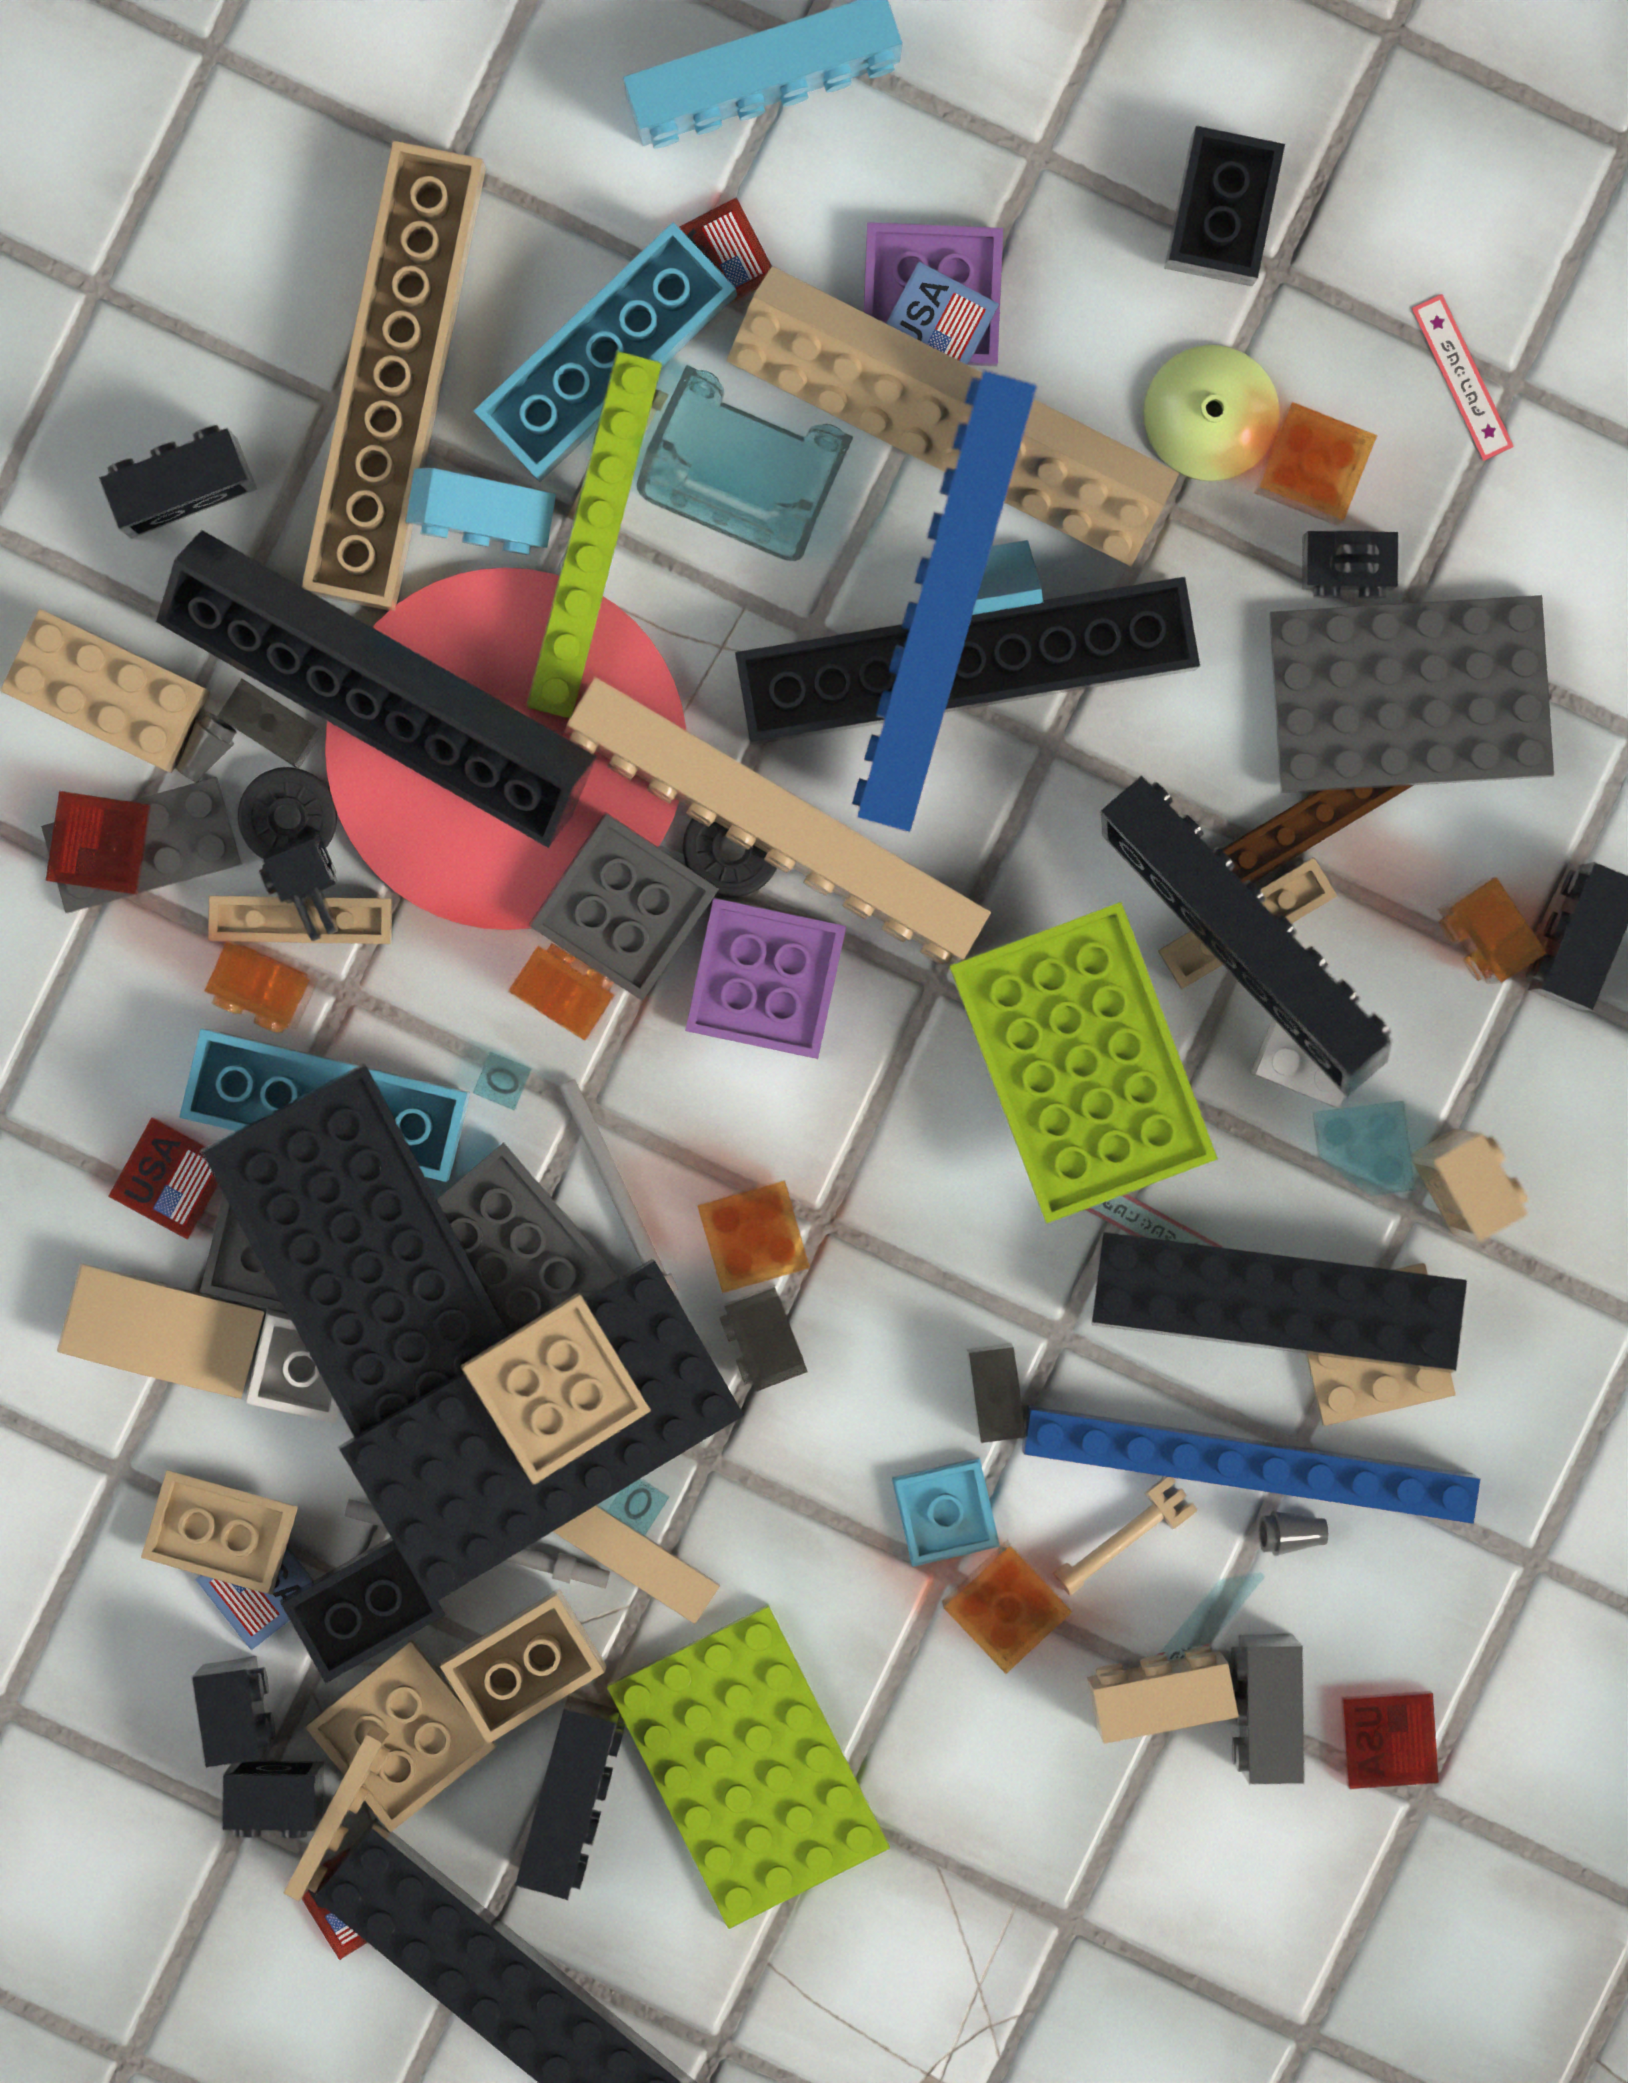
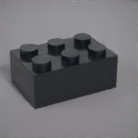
(1224, 206)
(177, 481)
(1582, 937)
(359, 1610)

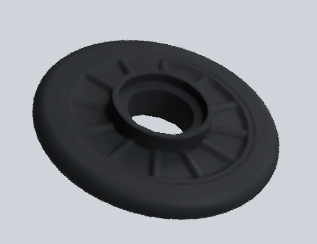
(282, 787)
(731, 877)

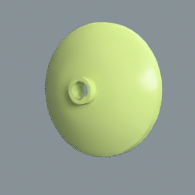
(1191, 438)

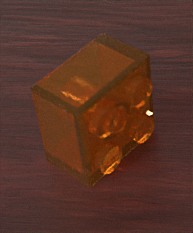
(1315, 464)
(1490, 932)
(260, 986)
(563, 991)
(753, 1235)
(1006, 1606)

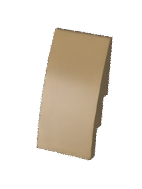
(160, 1331)

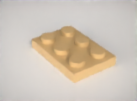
(219, 1532)

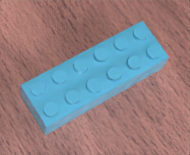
(763, 70)
(642, 312)
(246, 1079)

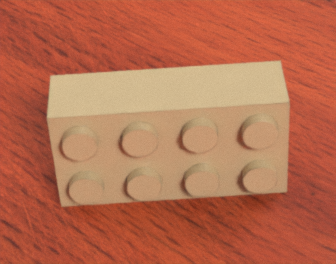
(105, 690)
(1469, 1184)

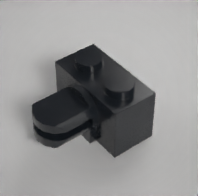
(1349, 562)
(301, 871)

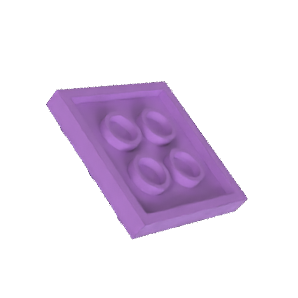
(958, 252)
(765, 978)

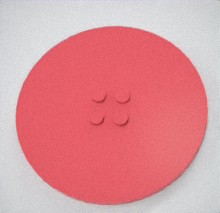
(440, 846)

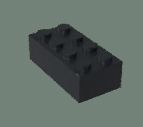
(566, 1802)

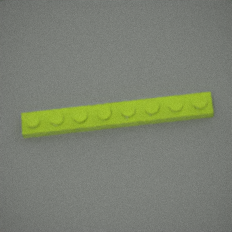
(594, 534)

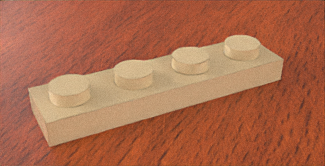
(1291, 895)
(275, 921)
(330, 1830)

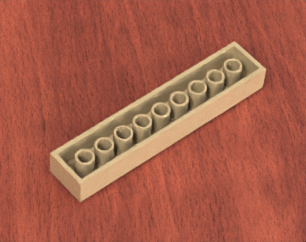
(393, 374)
(917, 399)
(777, 823)

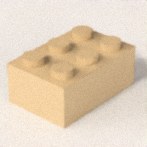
(523, 1666)
(1162, 1695)

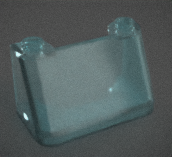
(740, 469)

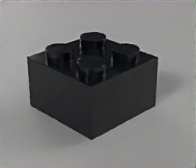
(233, 1711)
(273, 1797)

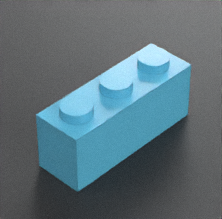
(480, 510)

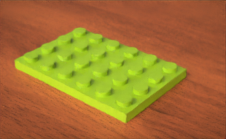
(1083, 1062)
(748, 1766)

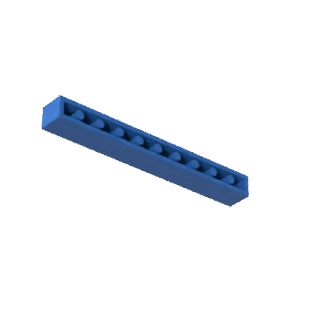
(946, 600)
(1251, 1464)

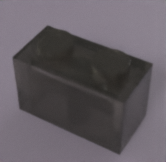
(270, 723)
(764, 1339)
(996, 1393)

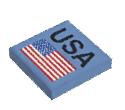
(942, 313)
(253, 1612)

